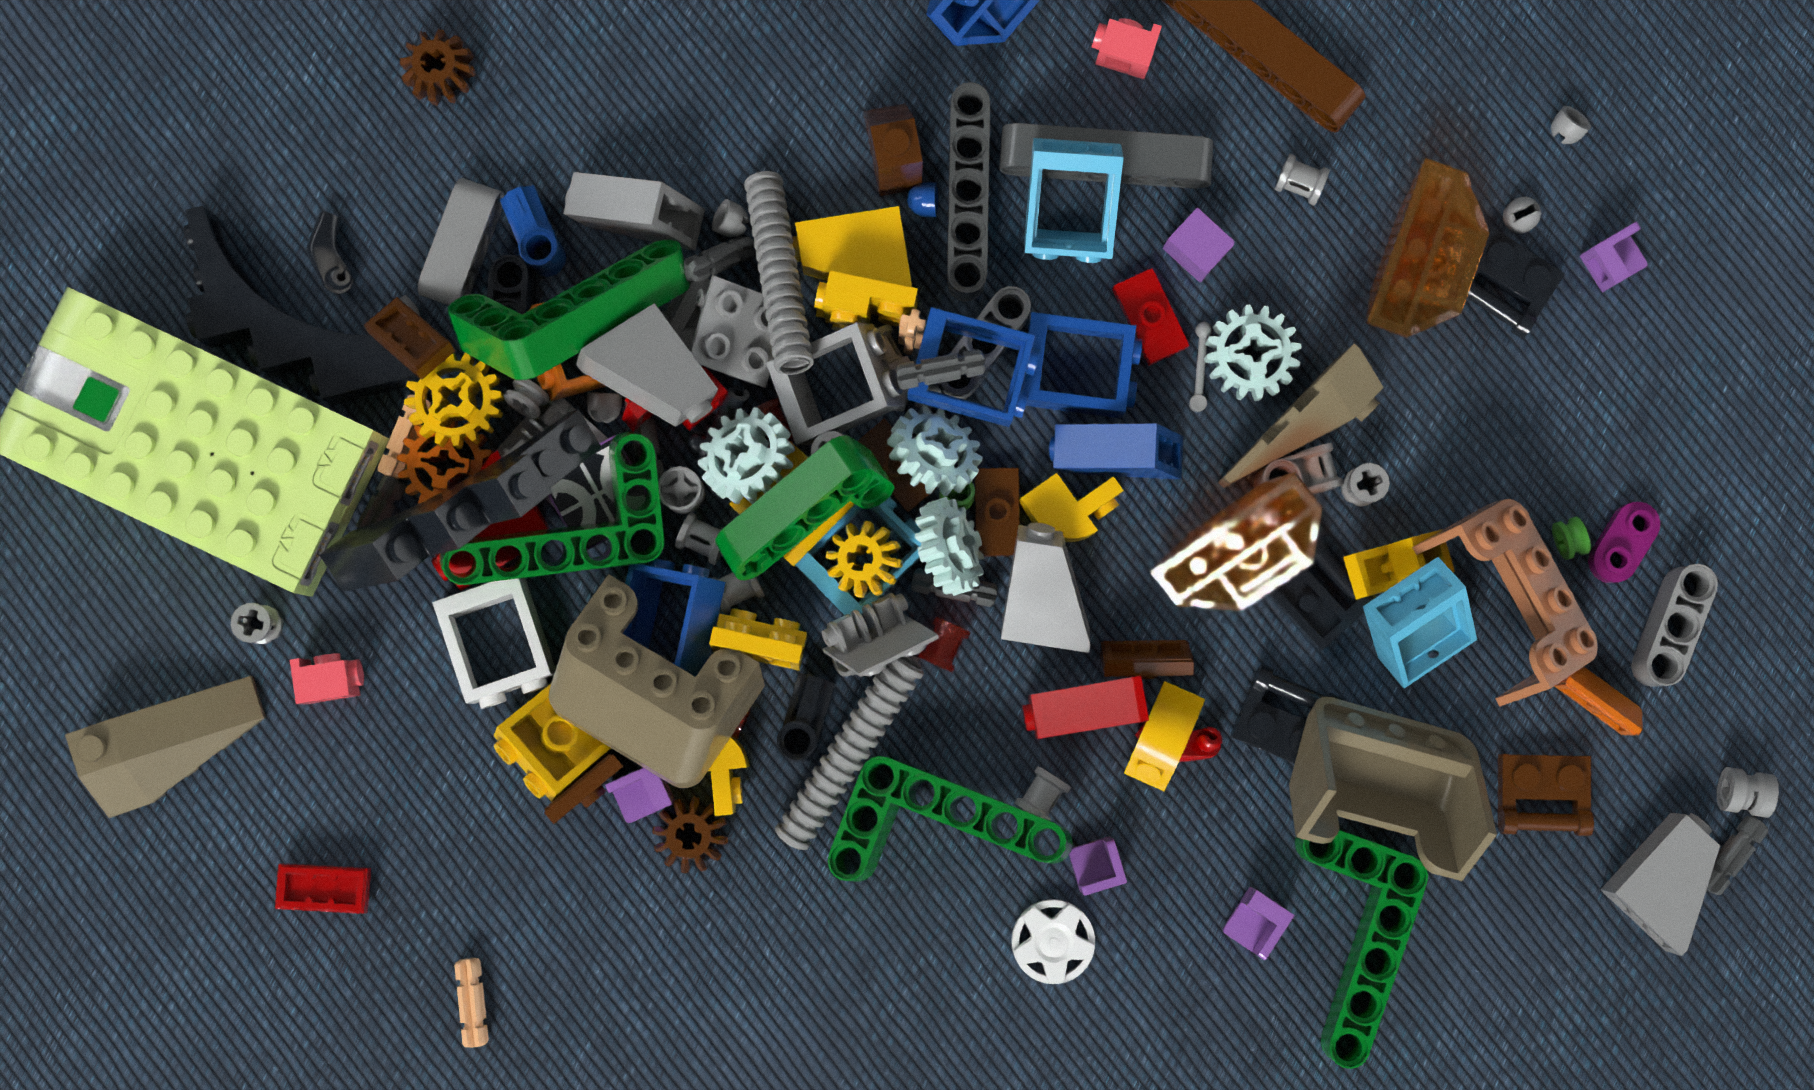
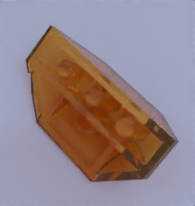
(1429, 253)
(1244, 548)

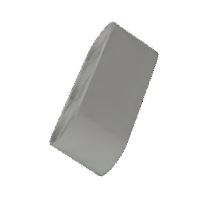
(460, 241)
(991, 315)
(1692, 615)

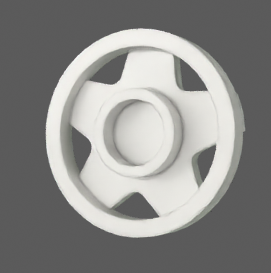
(1053, 941)

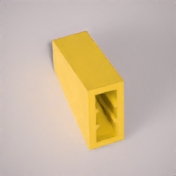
(854, 244)

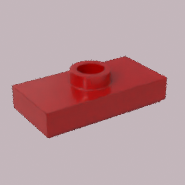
(1154, 318)
(323, 888)

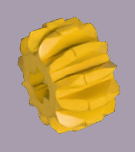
(856, 545)

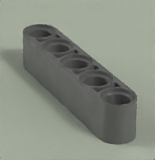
(1147, 156)
(973, 172)

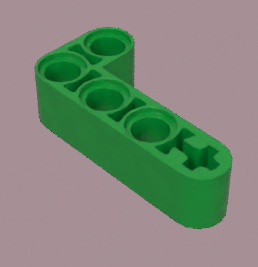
(801, 503)

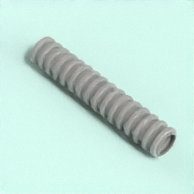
(778, 273)
(846, 755)

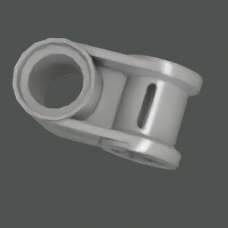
(1311, 465)

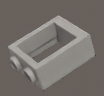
(798, 399)

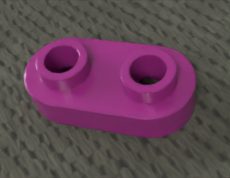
(1624, 540)

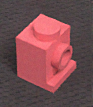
(1125, 46)
(326, 679)

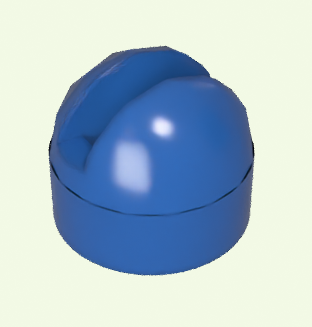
(924, 199)

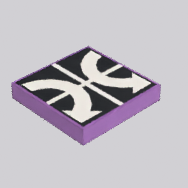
(587, 493)

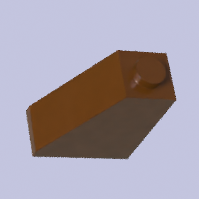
(894, 148)

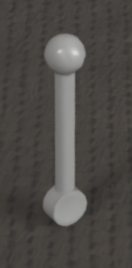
(1198, 401)

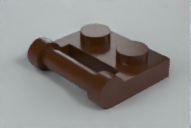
(1544, 779)

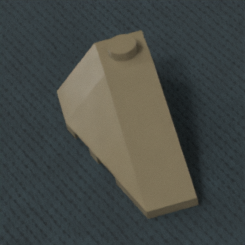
(1332, 400)
(150, 750)

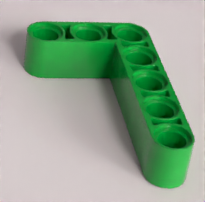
(559, 328)
(575, 538)
(942, 809)
(1369, 936)

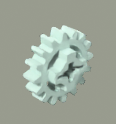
(1251, 333)
(934, 450)
(746, 455)
(949, 546)

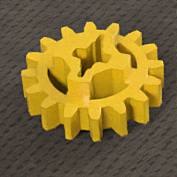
(443, 413)

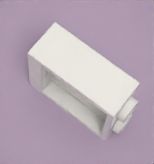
(480, 598)

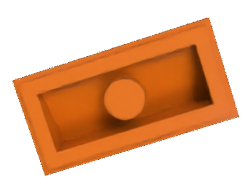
(1603, 701)

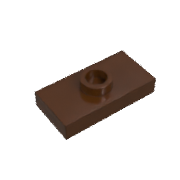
(409, 338)
(904, 493)
(997, 510)
(1146, 658)
(586, 789)

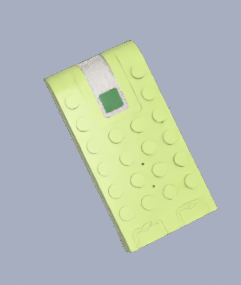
(188, 443)

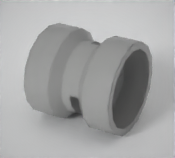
(676, 485)
(1748, 792)

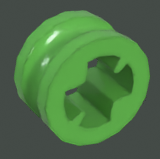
(1571, 538)

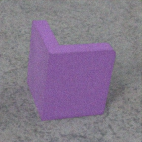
(1198, 244)
(1614, 258)
(640, 794)
(1097, 865)
(1257, 923)

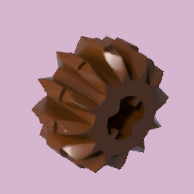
(440, 52)
(678, 844)

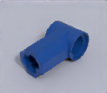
(533, 229)

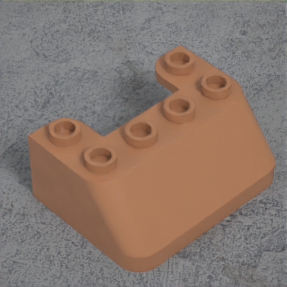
(1548, 606)

